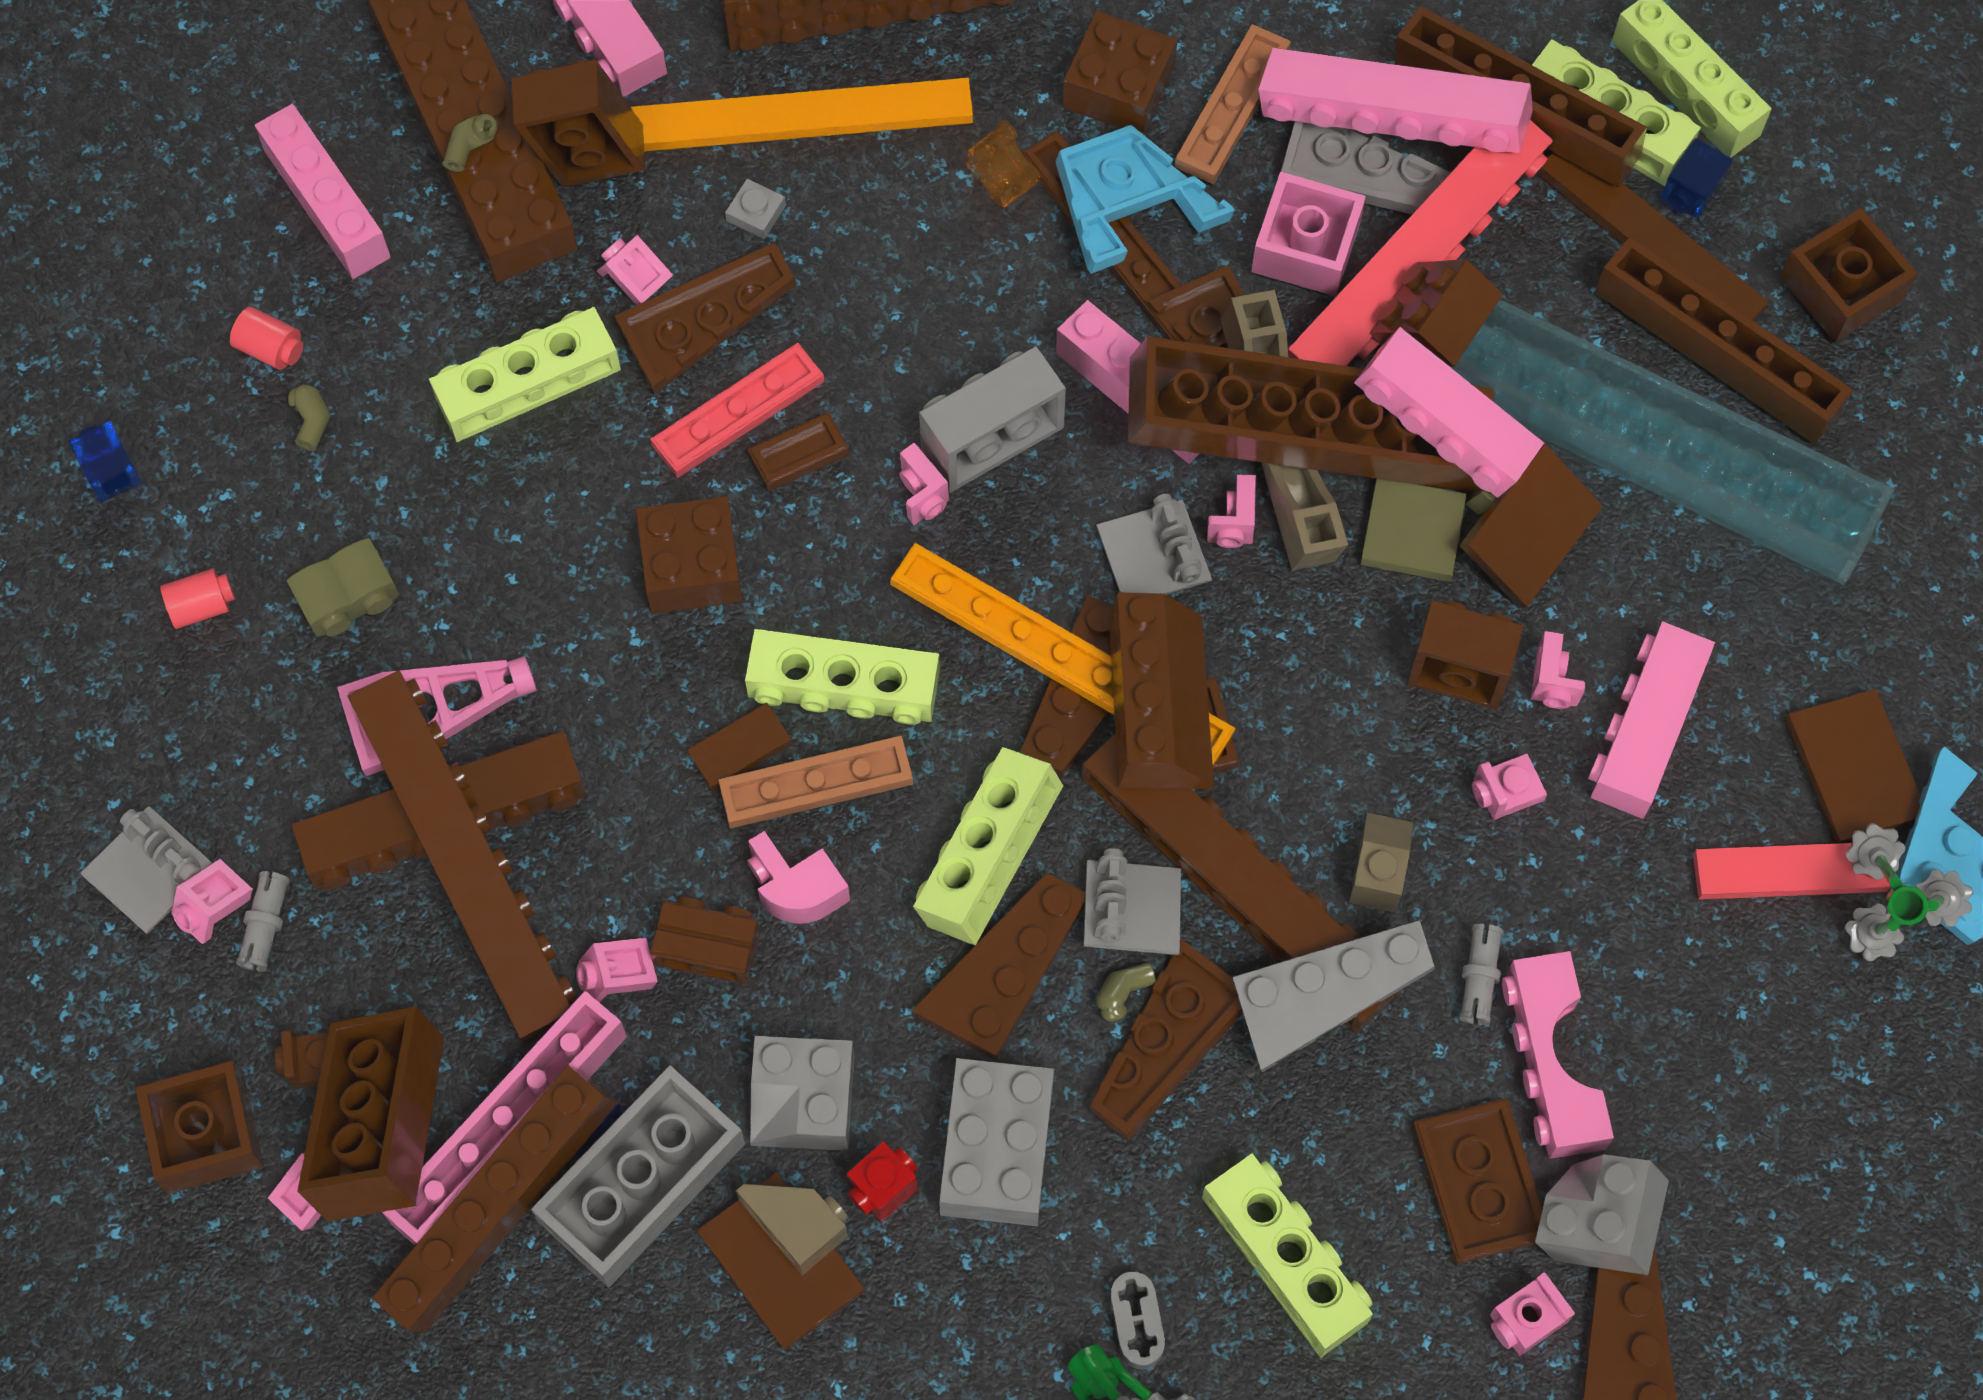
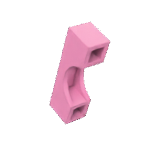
(1571, 1115)

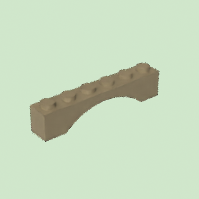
(1299, 496)

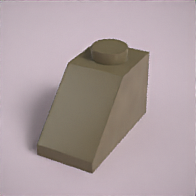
(1381, 862)
(796, 1221)

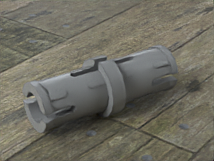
(262, 921)
(1481, 974)

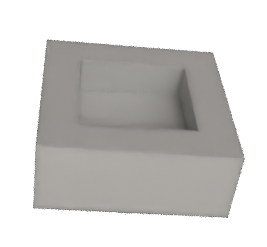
(755, 208)

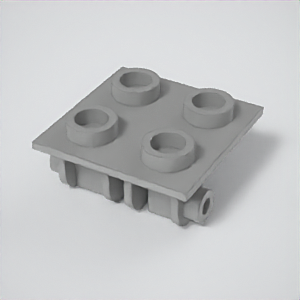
(1154, 549)
(144, 867)
(1132, 905)

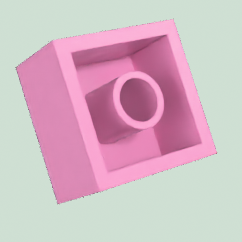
(1308, 234)

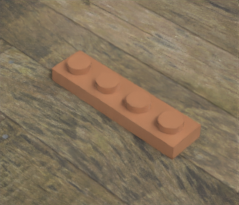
(1229, 107)
(815, 782)

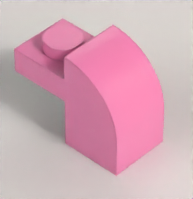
(800, 892)

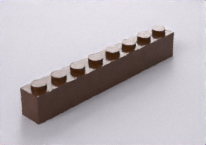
(461, 855)
(1226, 867)

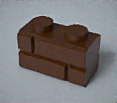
(706, 940)

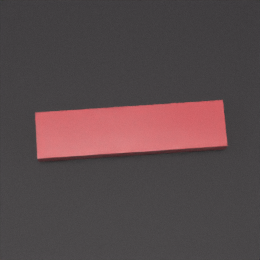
(737, 410)
(1780, 872)

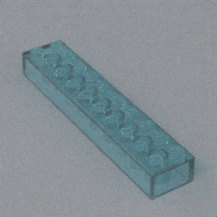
(1676, 442)

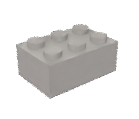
(992, 417)
(996, 1142)

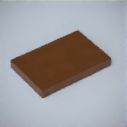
(1531, 527)
(1855, 765)
(1480, 1180)
(770, 1283)

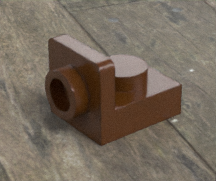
(300, 1058)

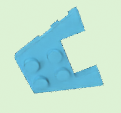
(1121, 177)
(1945, 841)

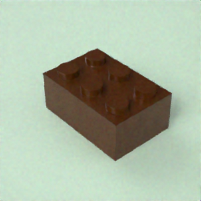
(578, 123)

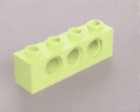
(1691, 75)
(1671, 129)
(515, 394)
(823, 658)
(989, 869)
(1321, 1324)

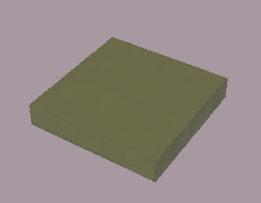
(1413, 529)

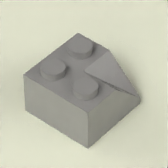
(801, 1093)
(1604, 1214)

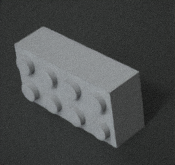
(639, 1176)

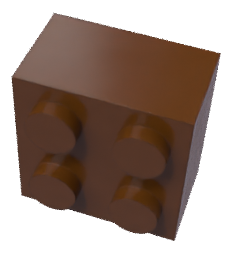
(1119, 72)
(1848, 275)
(1439, 307)
(689, 555)
(1465, 654)
(199, 1127)

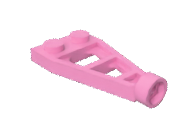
(433, 681)

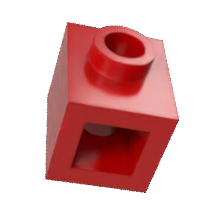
(882, 1181)

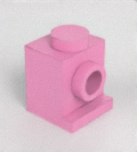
(1548, 1304)

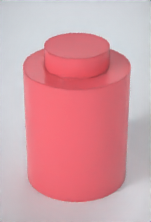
(266, 338)
(197, 597)

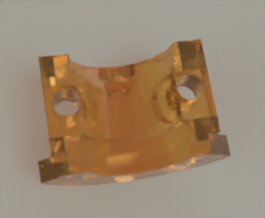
(1002, 165)

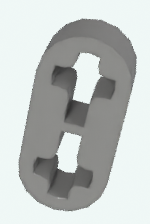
(1148, 1318)

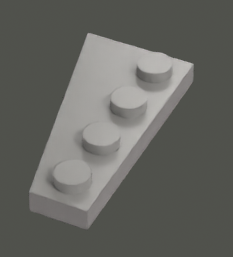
(1361, 166)
(1316, 992)

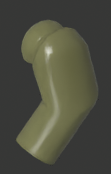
(467, 137)
(314, 413)
(1118, 987)

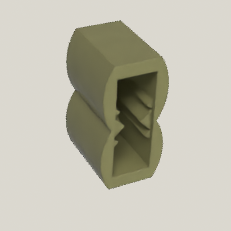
(343, 588)

